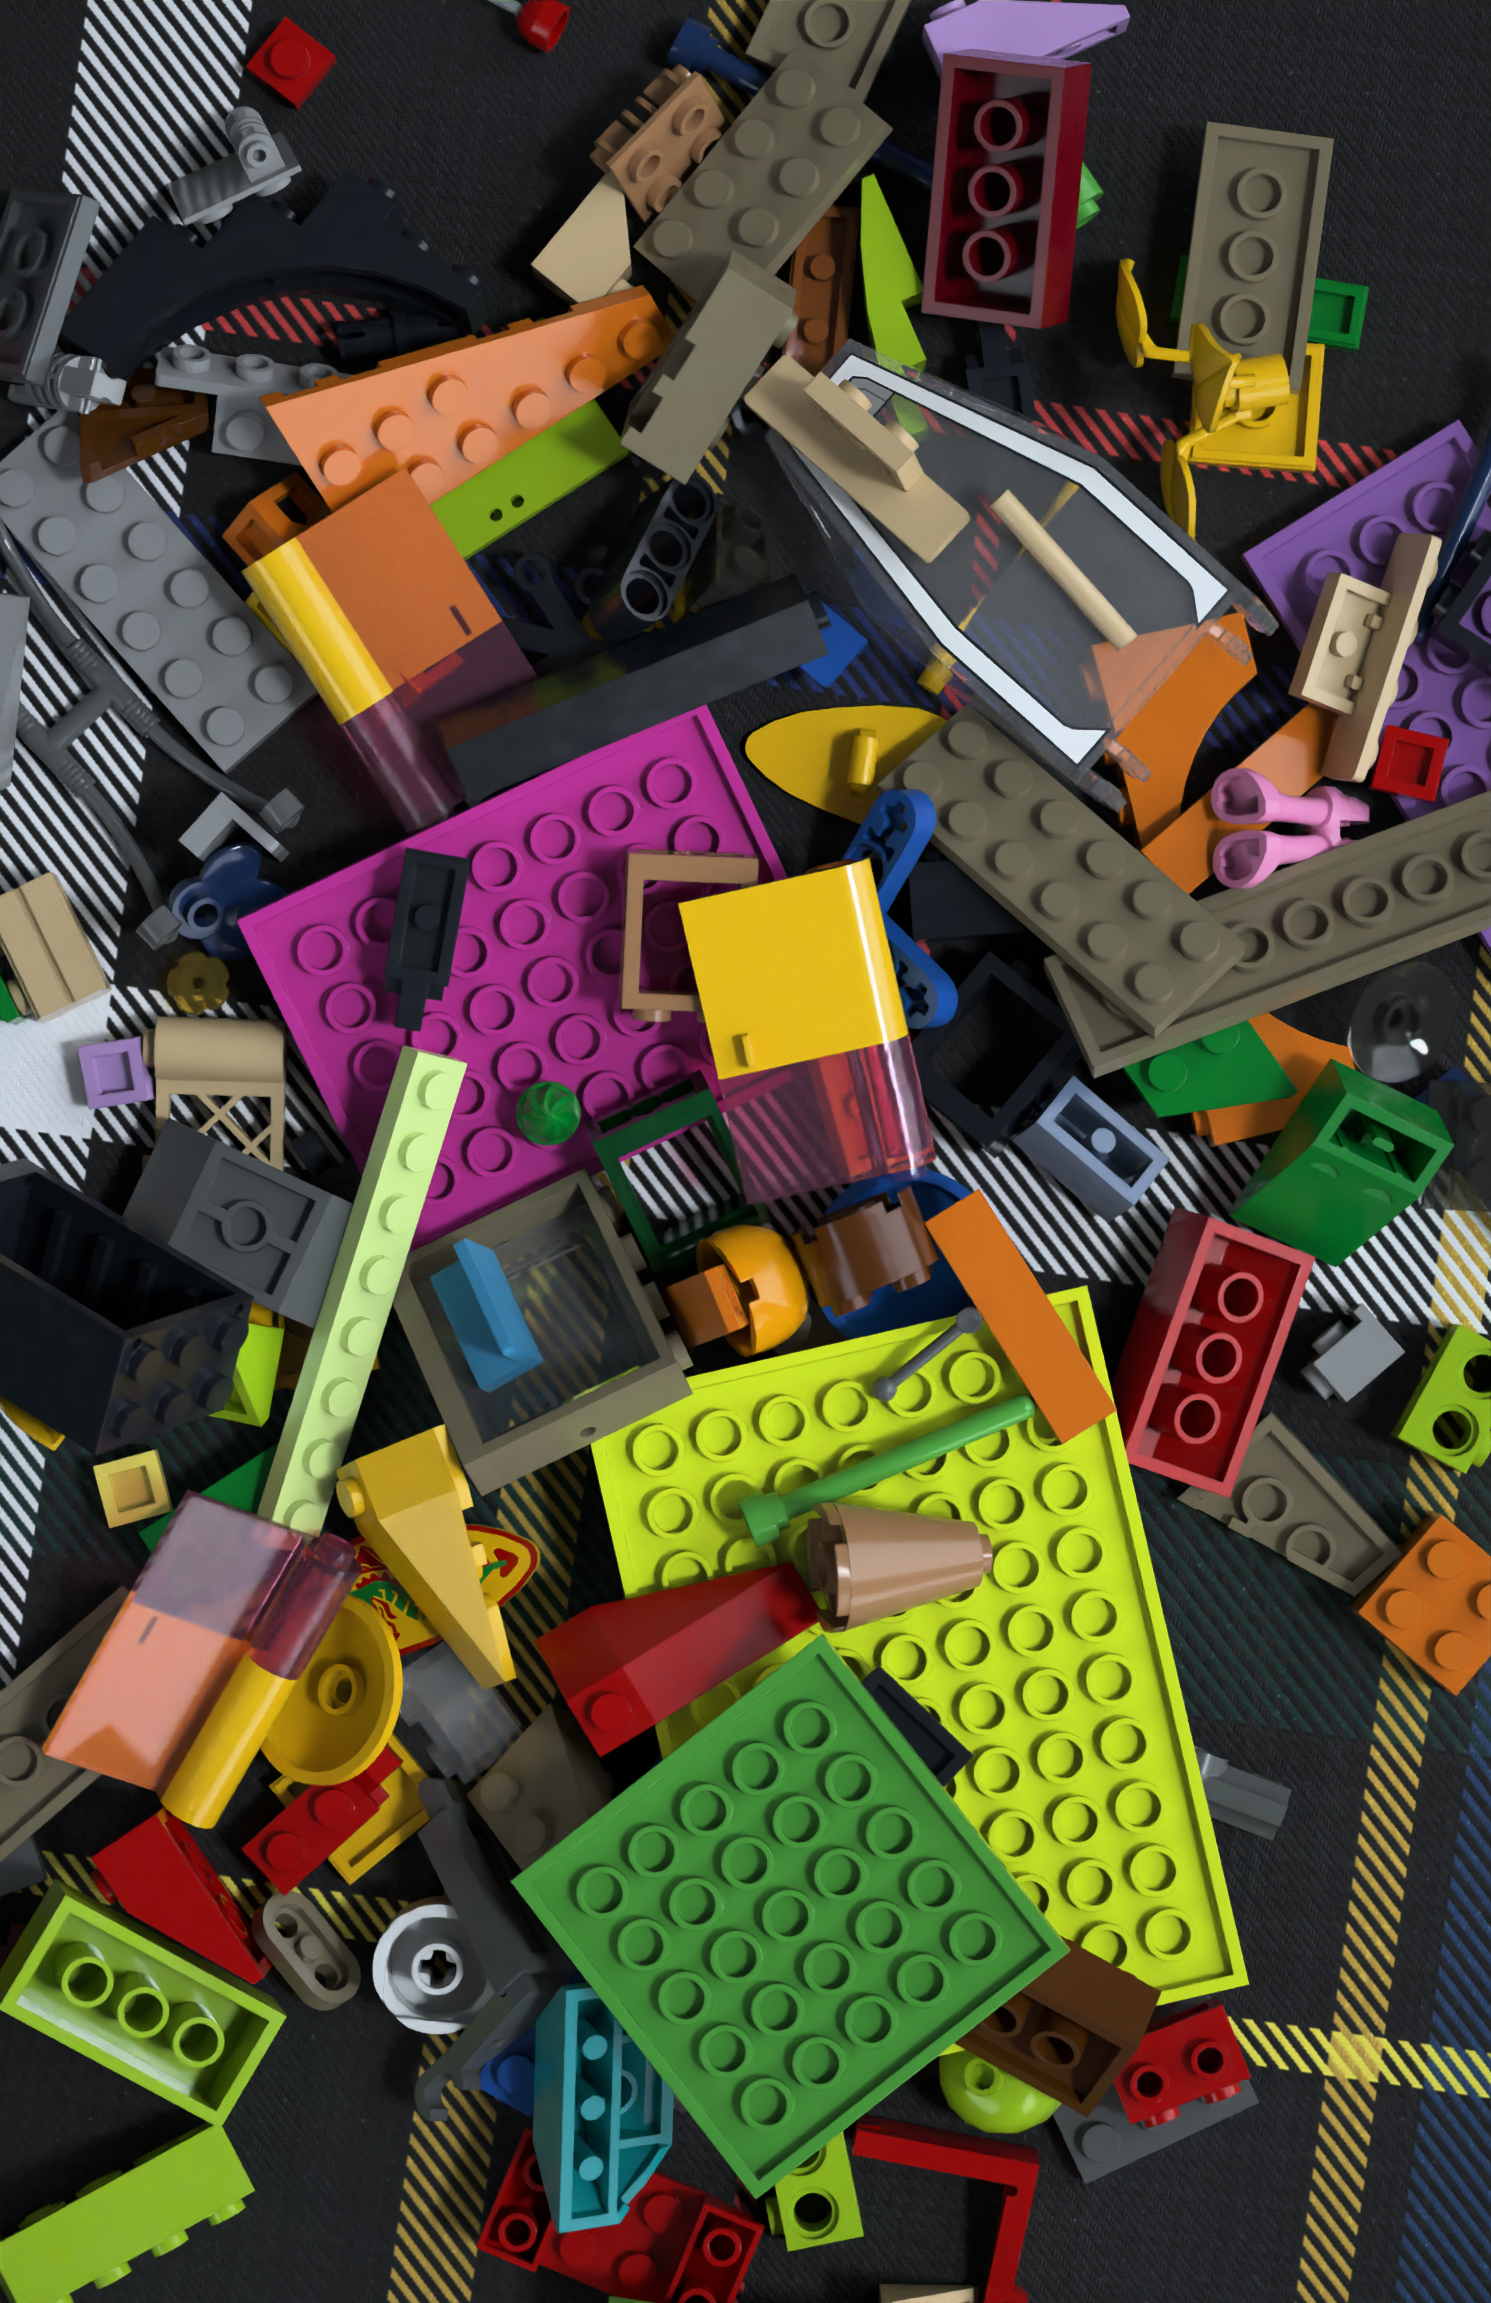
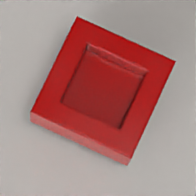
(291, 63)
(1409, 764)

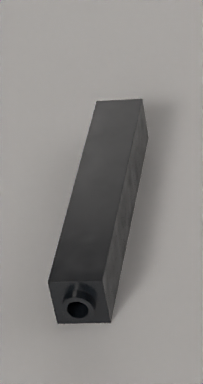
(635, 686)

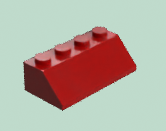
(1205, 1349)

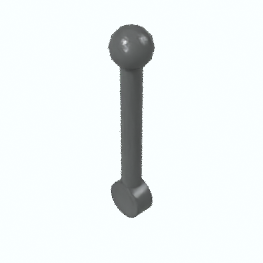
(967, 1322)

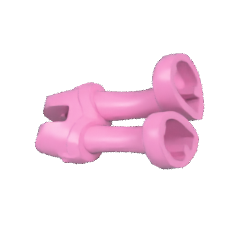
(1250, 798)

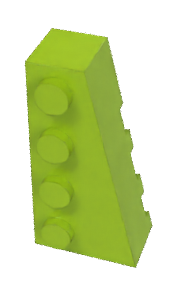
(124, 2217)

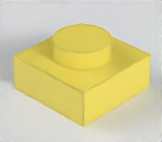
(133, 1488)

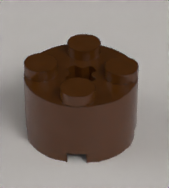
(865, 1250)

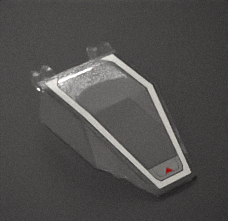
(988, 609)

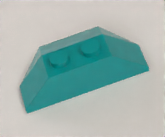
(595, 2111)

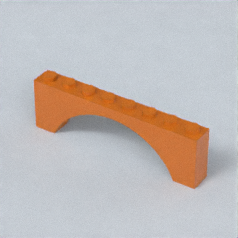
(1166, 740)

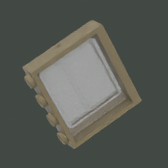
(586, 1314)

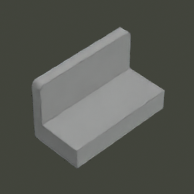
(221, 826)

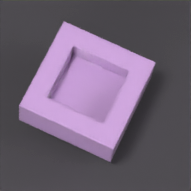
(116, 1073)

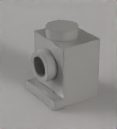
(1350, 1355)

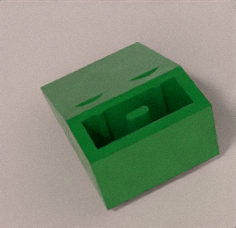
(1343, 1165)

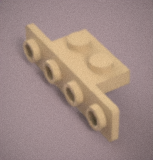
(859, 454)
(1359, 649)

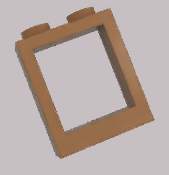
(668, 866)

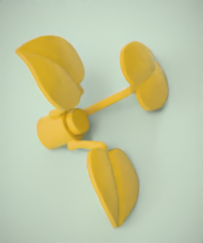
(1220, 383)

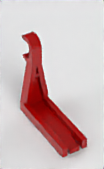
(969, 2157)

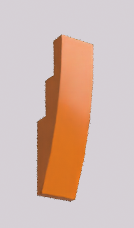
(1288, 759)
(705, 1306)

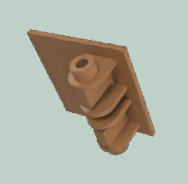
(665, 147)

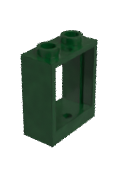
(648, 1121)

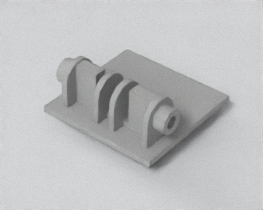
(258, 166)

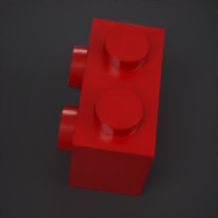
(1180, 2061)

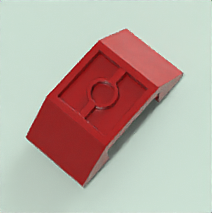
(667, 2249)

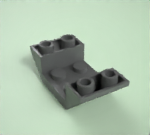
(242, 1220)

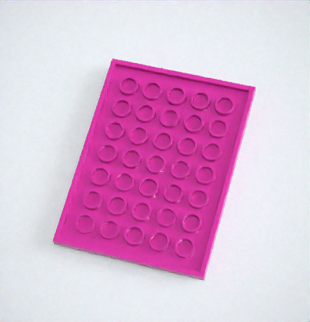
(530, 960)

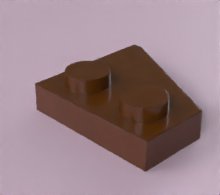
(142, 426)

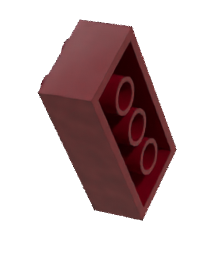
(1006, 187)

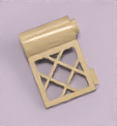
(223, 1060)

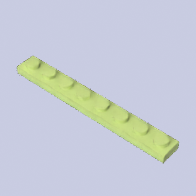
(361, 1289)

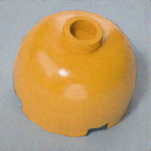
(766, 1279)

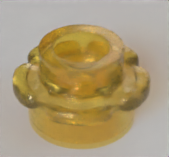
(211, 995)

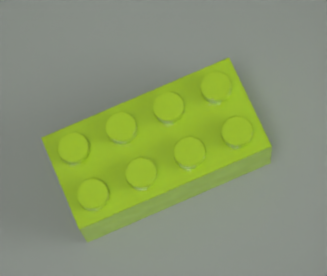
(138, 2003)

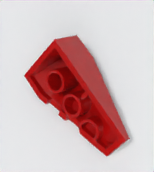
(658, 1651)

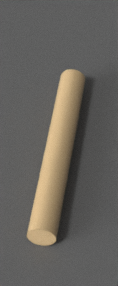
(1062, 570)

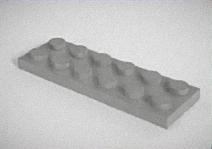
(151, 594)

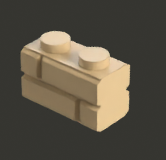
(47, 950)

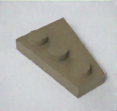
(1299, 1511)

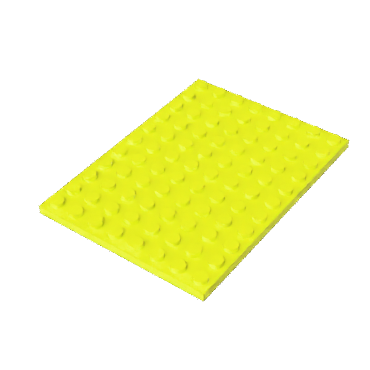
(1041, 1671)

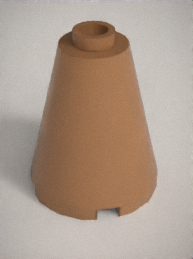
(888, 1561)

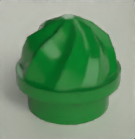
(548, 1113)

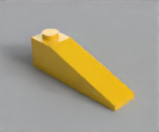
(412, 1516)

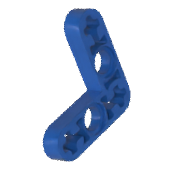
(898, 859)

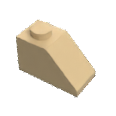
(591, 248)

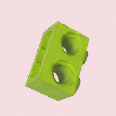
(1445, 1390)
(823, 2173)

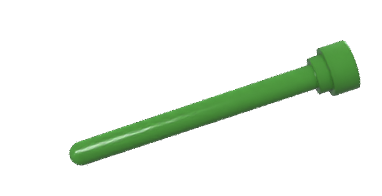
(771, 1513)

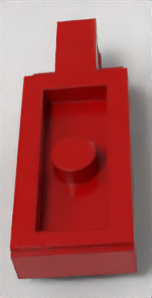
(319, 1823)

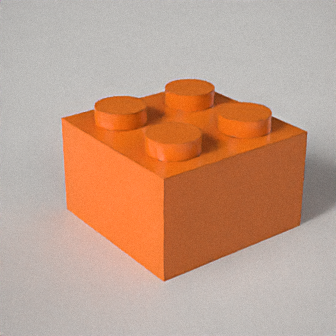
(1435, 1603)

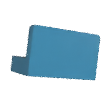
(485, 1316)

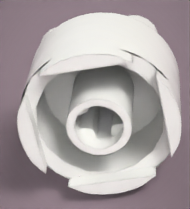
(409, 1985)

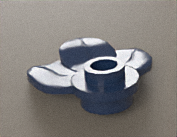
(231, 890)

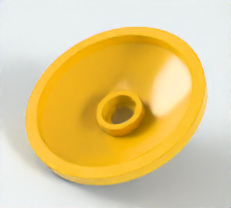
(341, 1703)

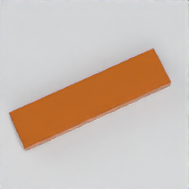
(1020, 1316)

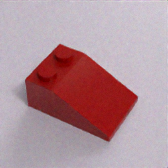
(175, 1889)

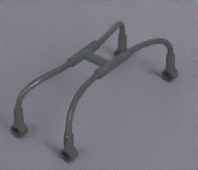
(109, 691)

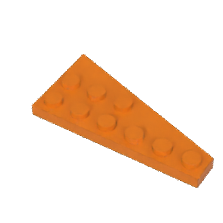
(464, 400)

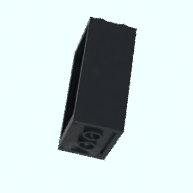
(105, 1321)

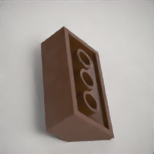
(1068, 2029)

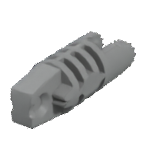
(71, 385)

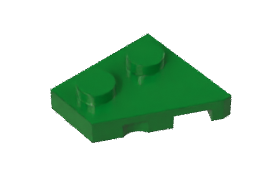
(1211, 1074)

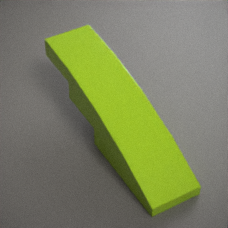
(887, 279)

